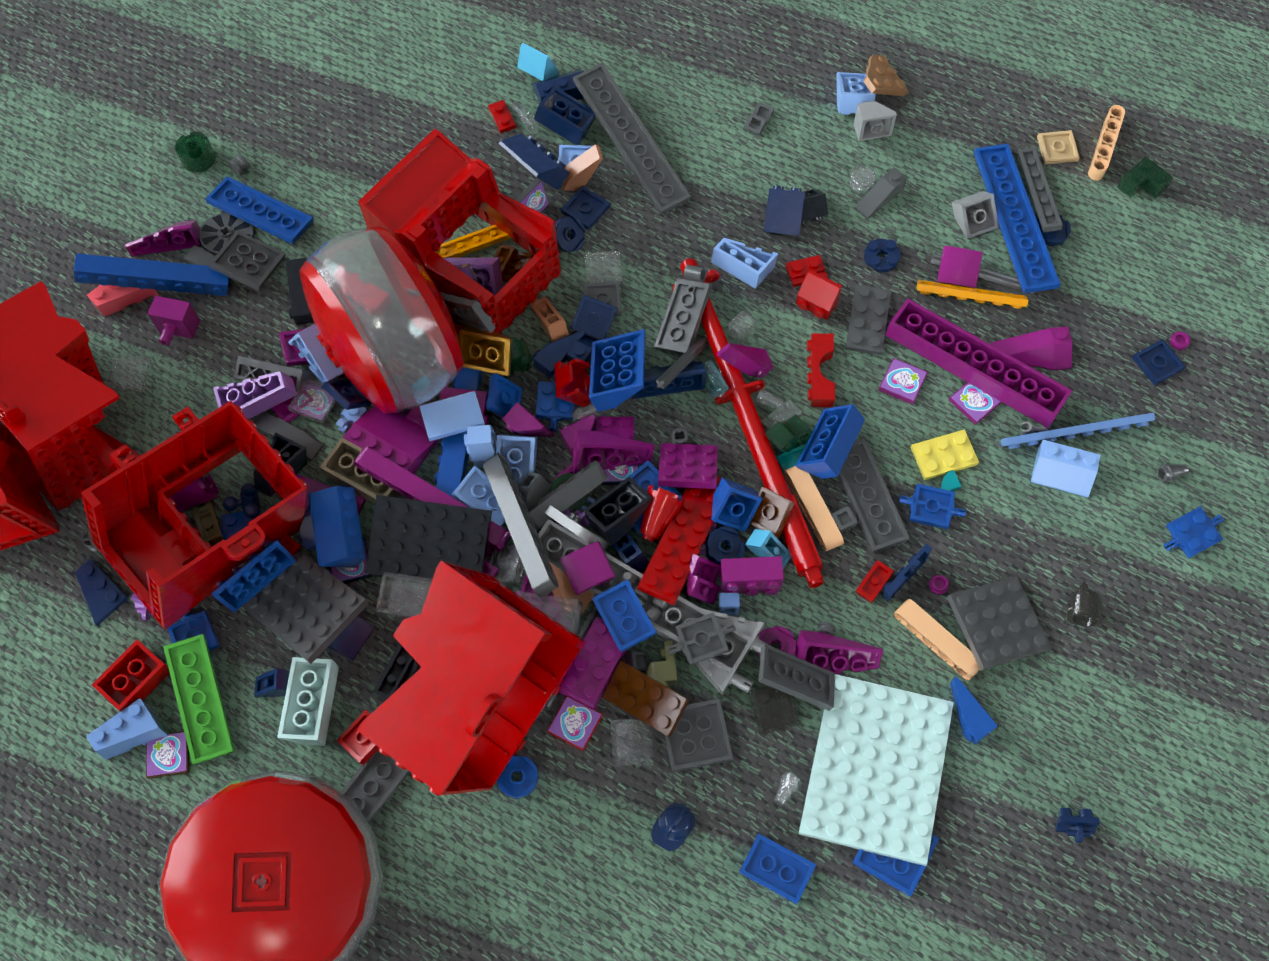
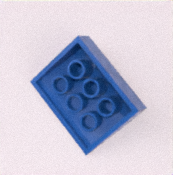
(617, 369)
(254, 575)

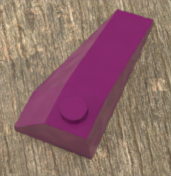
(174, 237)
(1043, 348)
(608, 450)
(836, 653)

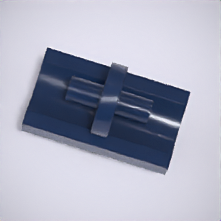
(1077, 826)

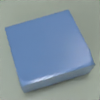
(729, 603)

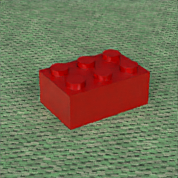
(131, 676)

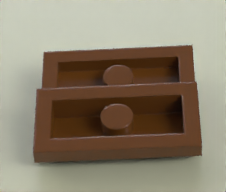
(511, 261)

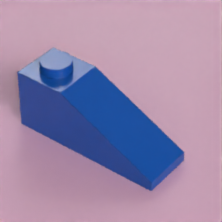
(972, 717)

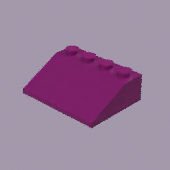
(392, 438)

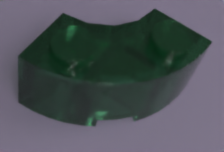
(789, 434)

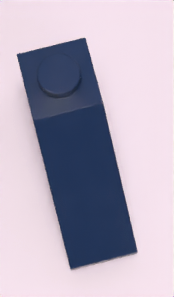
(555, 352)
(631, 553)

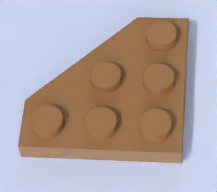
(882, 77)

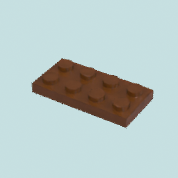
(645, 698)

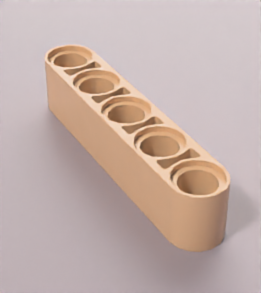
(1106, 142)
(815, 508)
(938, 638)

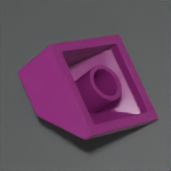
(525, 423)

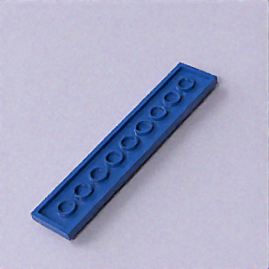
(1016, 219)

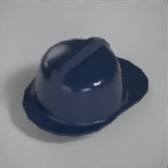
(673, 827)

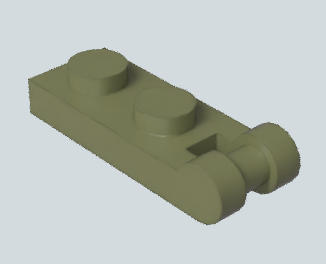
(208, 523)

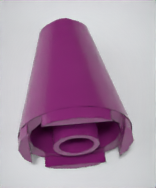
(196, 493)

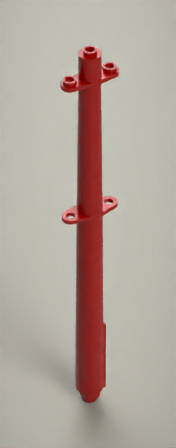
(795, 530)

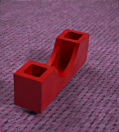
(821, 390)

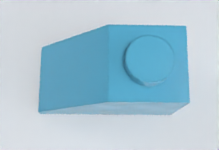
(765, 544)

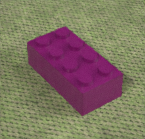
(593, 666)

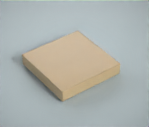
(1058, 147)

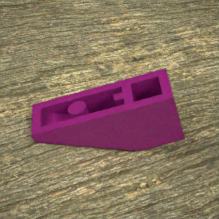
(748, 359)

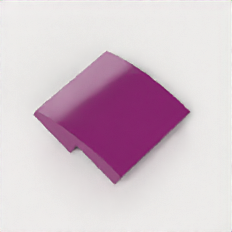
(959, 266)
(587, 567)
(702, 579)

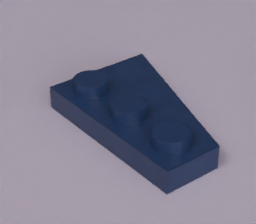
(906, 573)
(99, 591)

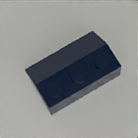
(563, 82)
(565, 115)

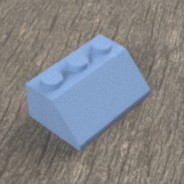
(1065, 468)

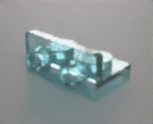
(716, 384)

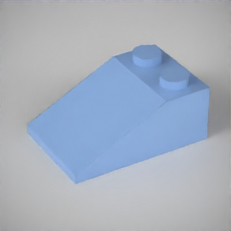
(851, 92)
(519, 452)

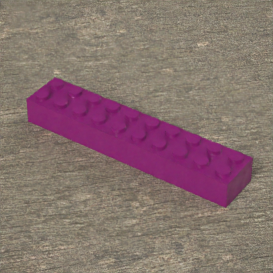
(978, 363)

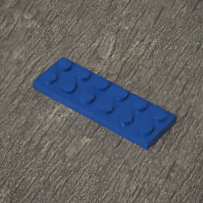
(259, 210)

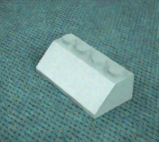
(308, 701)

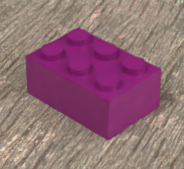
(751, 575)

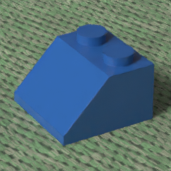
(734, 504)

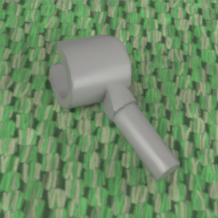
(1031, 428)

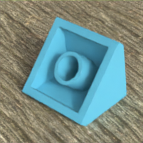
(536, 63)

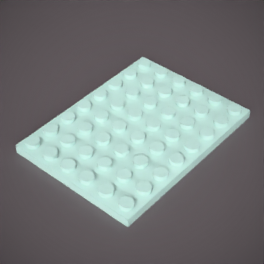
(878, 770)

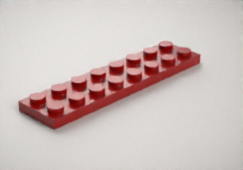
(681, 540)

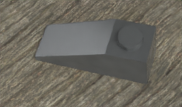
(884, 191)

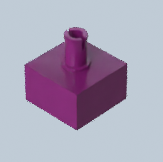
(173, 318)

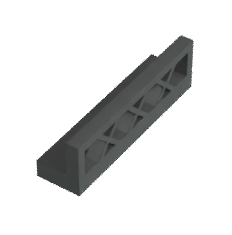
(301, 374)

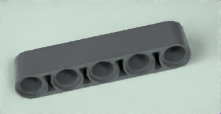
(568, 493)

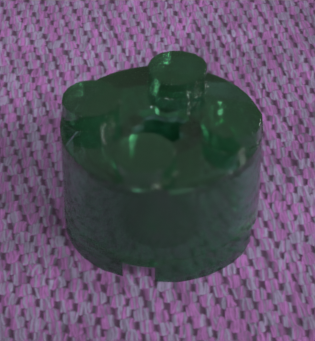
(195, 152)
(520, 357)

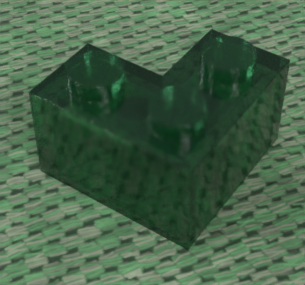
(1145, 176)

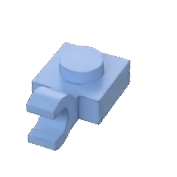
(349, 417)

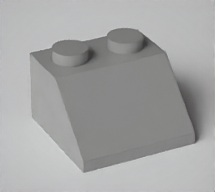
(873, 121)
(976, 214)

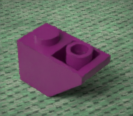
(569, 430)

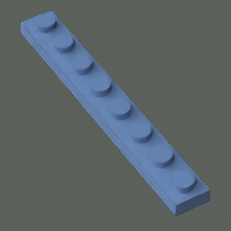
(1086, 430)

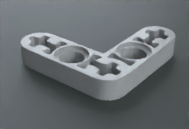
(575, 527)

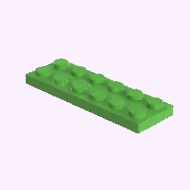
(199, 699)

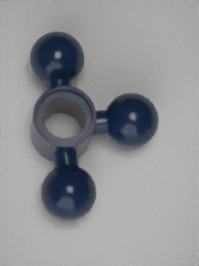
(248, 501)

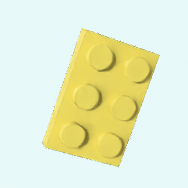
(944, 454)

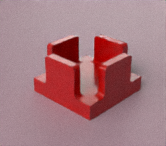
(573, 381)

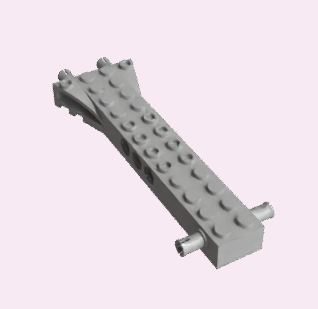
(664, 616)

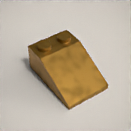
(485, 351)

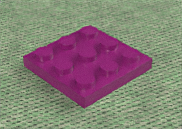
(688, 466)

